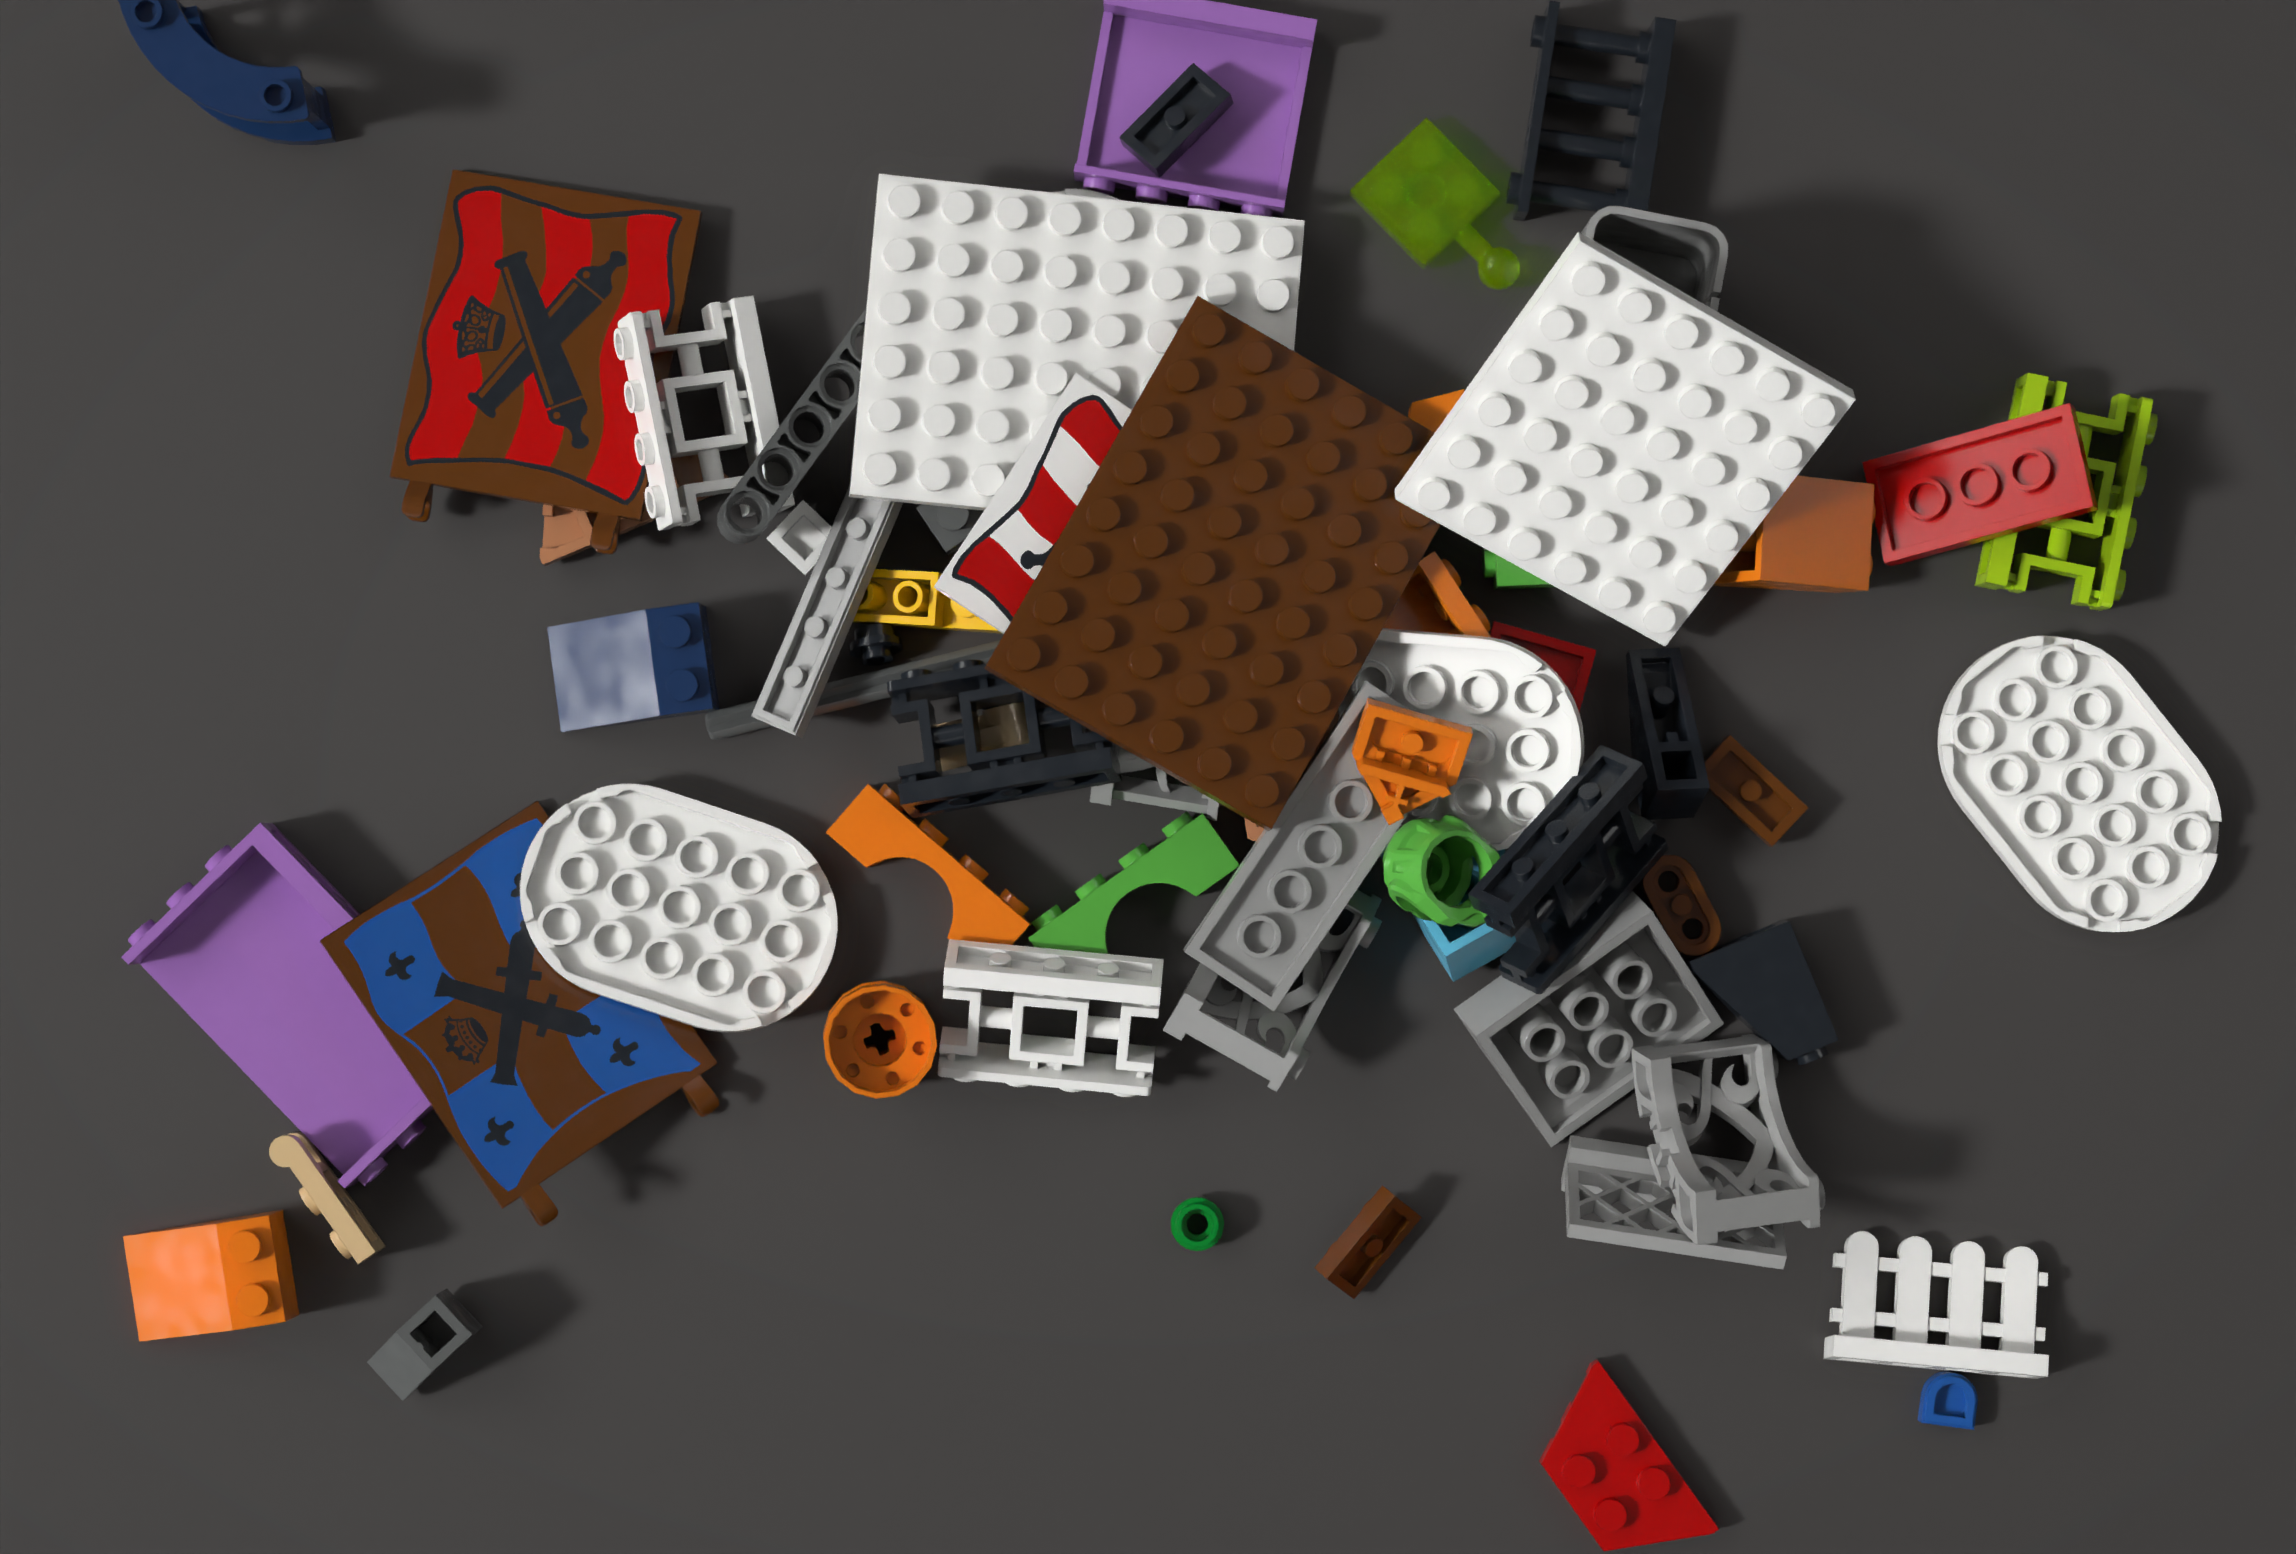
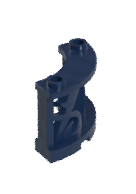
(244, 96)

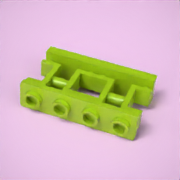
(2113, 501)

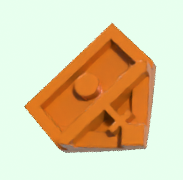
(1408, 756)

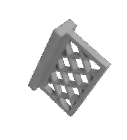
(1610, 1172)

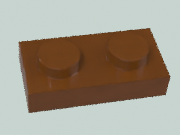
(1752, 791)
(1367, 1242)

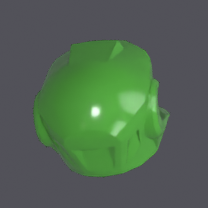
(1432, 867)

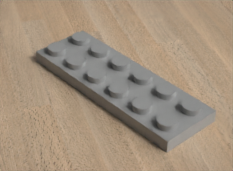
(1298, 871)

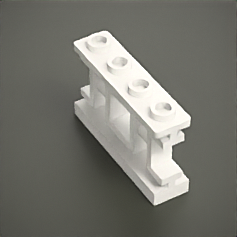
(743, 397)
(1057, 982)

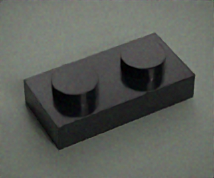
(1176, 120)

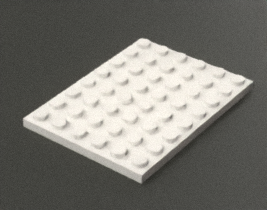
(1006, 293)

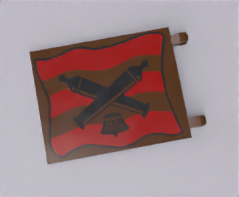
(518, 352)

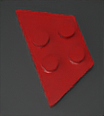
(1618, 1472)

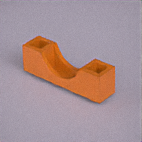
(879, 830)

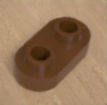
(1680, 904)

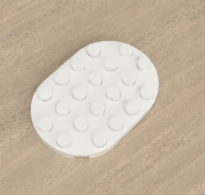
(1520, 717)
(2079, 783)
(679, 908)

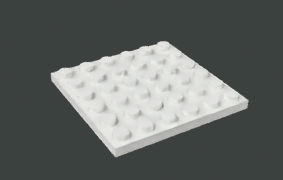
(1623, 441)

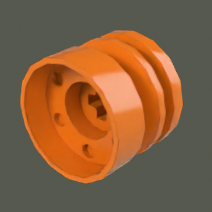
(862, 1065)

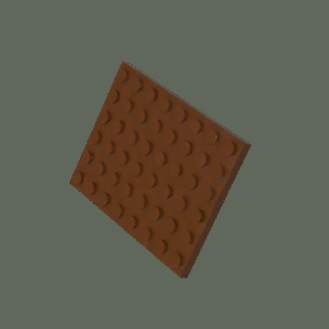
(1225, 566)

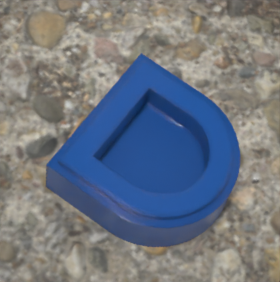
(1948, 1401)

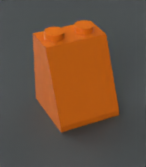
(1810, 540)

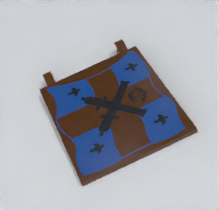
(498, 1038)

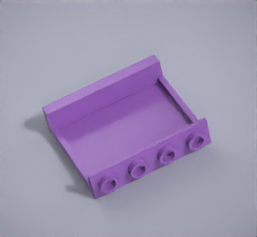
(1248, 52)

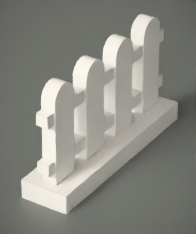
(1964, 1309)

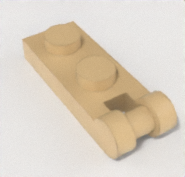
(323, 1194)

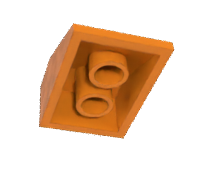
(211, 1276)

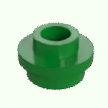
(1202, 1240)

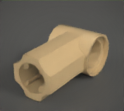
(998, 729)

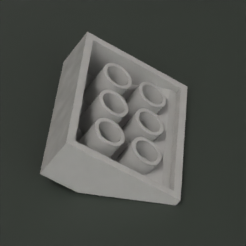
(1572, 1045)

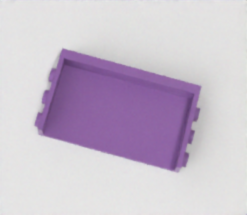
(256, 979)

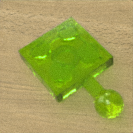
(1429, 197)

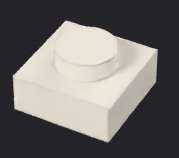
(801, 537)

